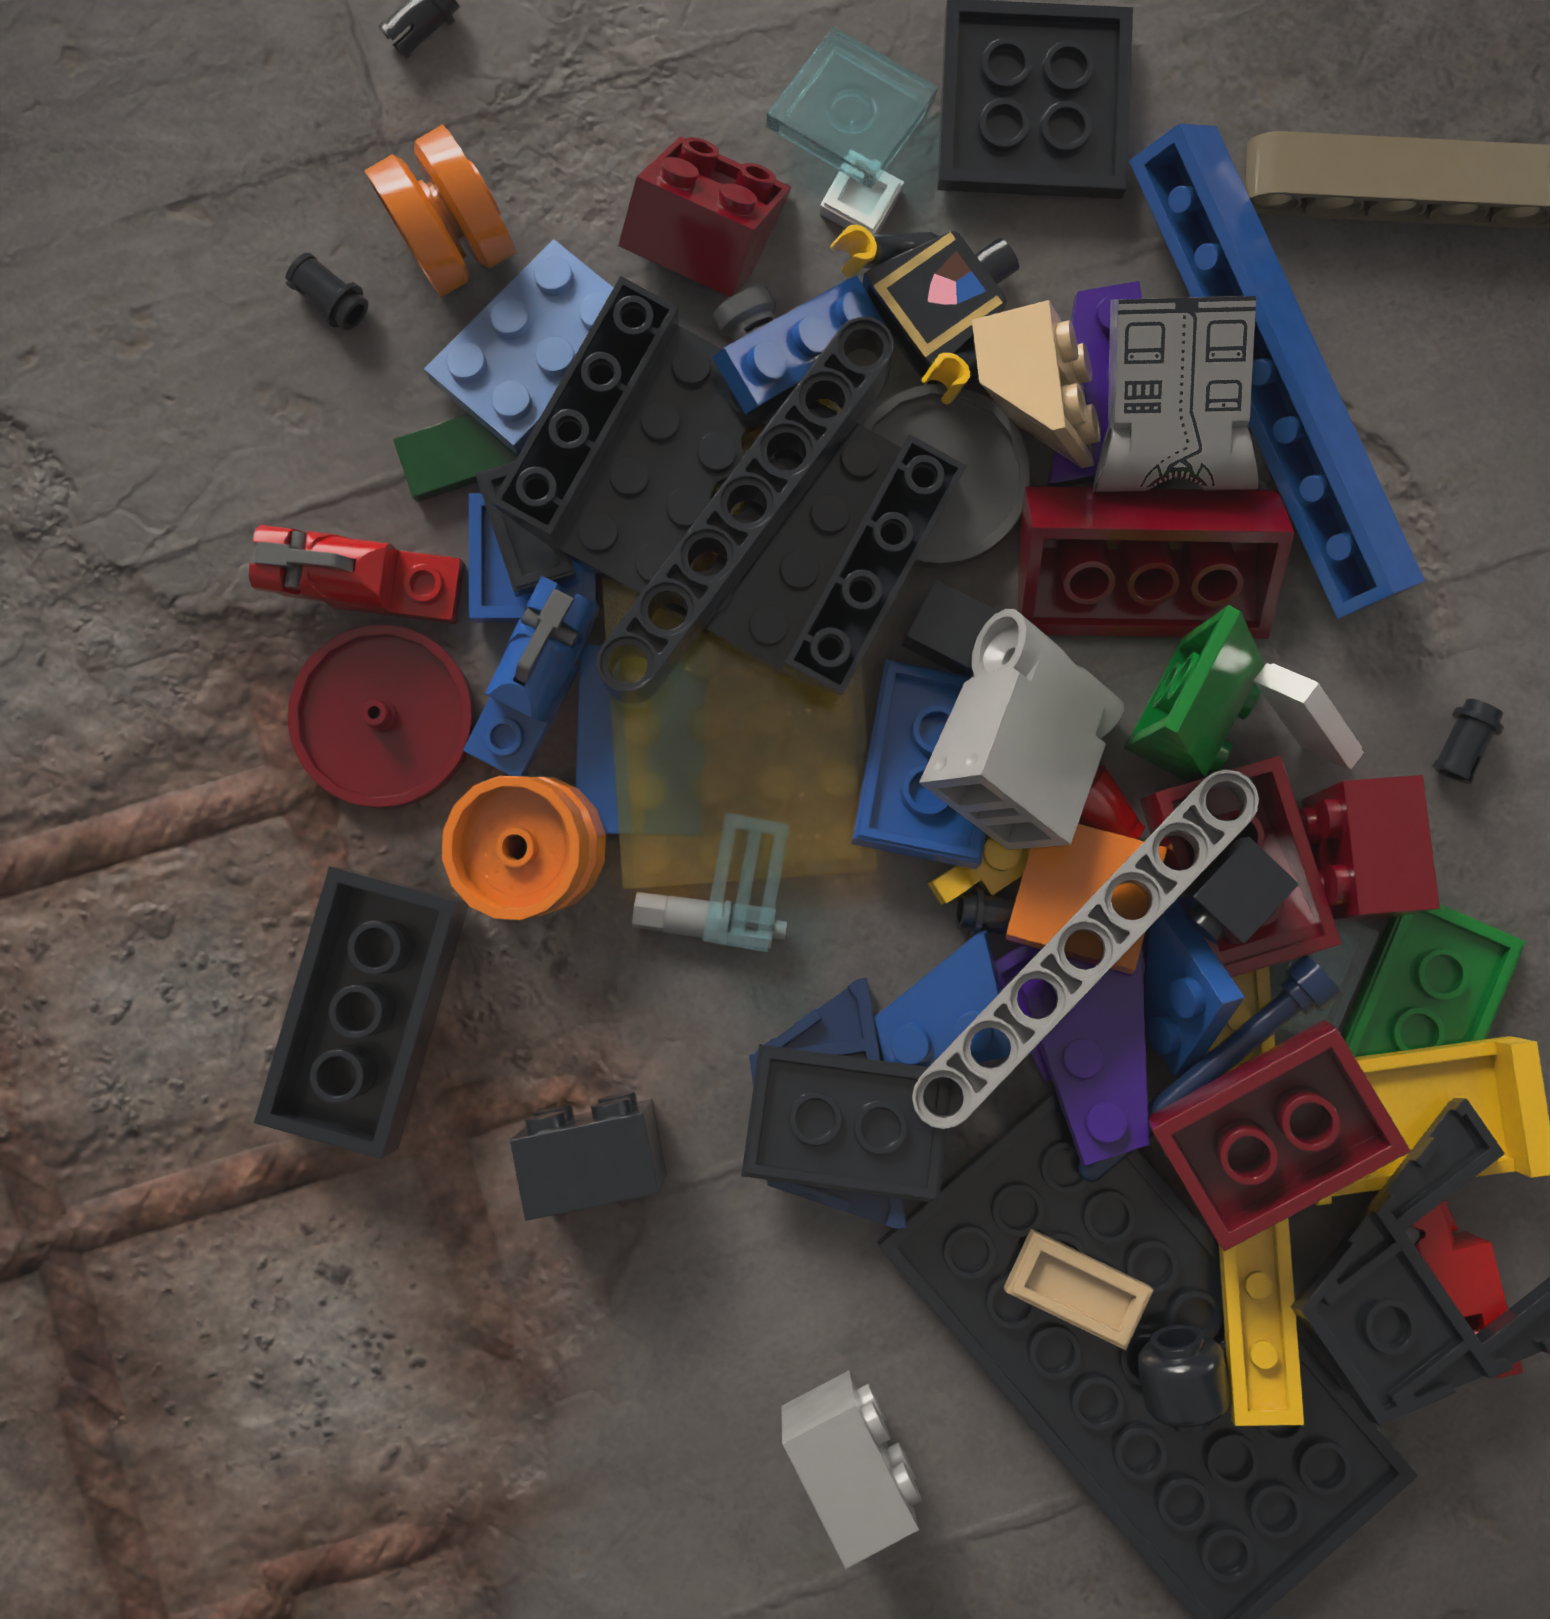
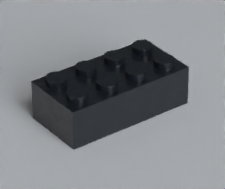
(361, 1012)

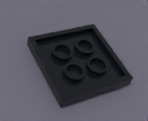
(1035, 98)

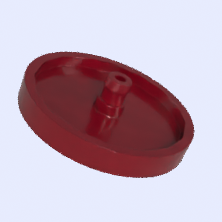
(381, 716)

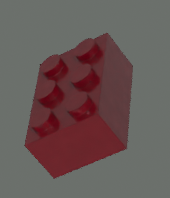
(1277, 1134)

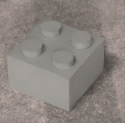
(848, 1470)

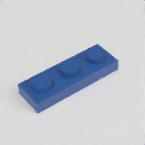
(787, 347)

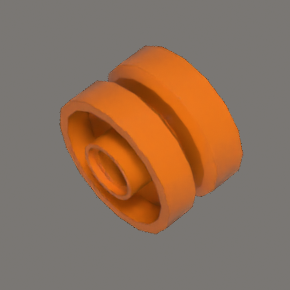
(443, 211)
(487, 856)

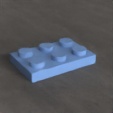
(521, 344)

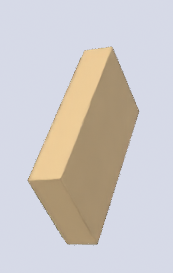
(1078, 1289)

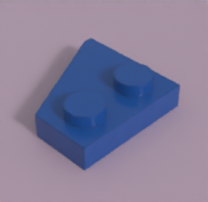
(1184, 991)
(941, 1006)

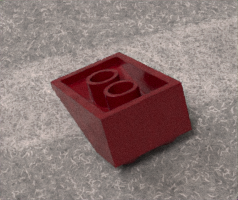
(1304, 918)

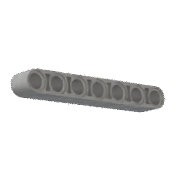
(1144, 869)

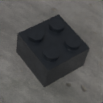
(588, 1157)

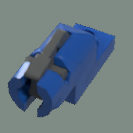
(532, 678)

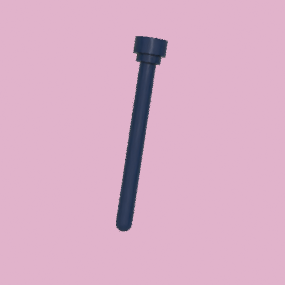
(1302, 991)

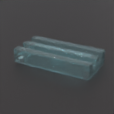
(755, 827)

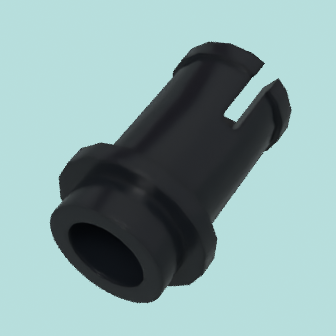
(423, 18)
(340, 302)
(1468, 740)
(983, 912)

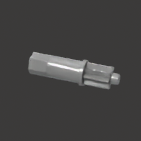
(689, 916)

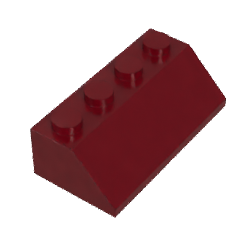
(1150, 559)

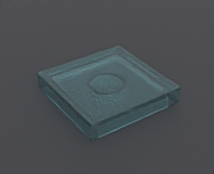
(851, 107)

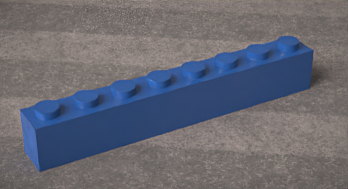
(1293, 397)

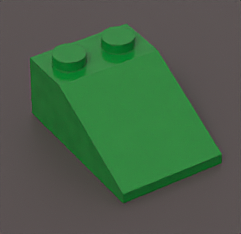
(1200, 698)

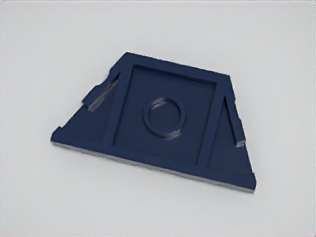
(845, 1029)

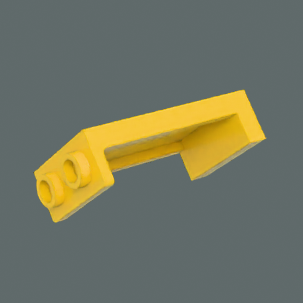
(1497, 1078)

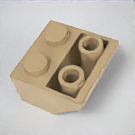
(1037, 377)

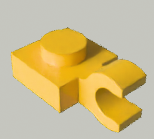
(996, 871)

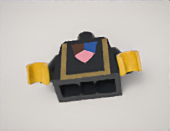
(930, 294)

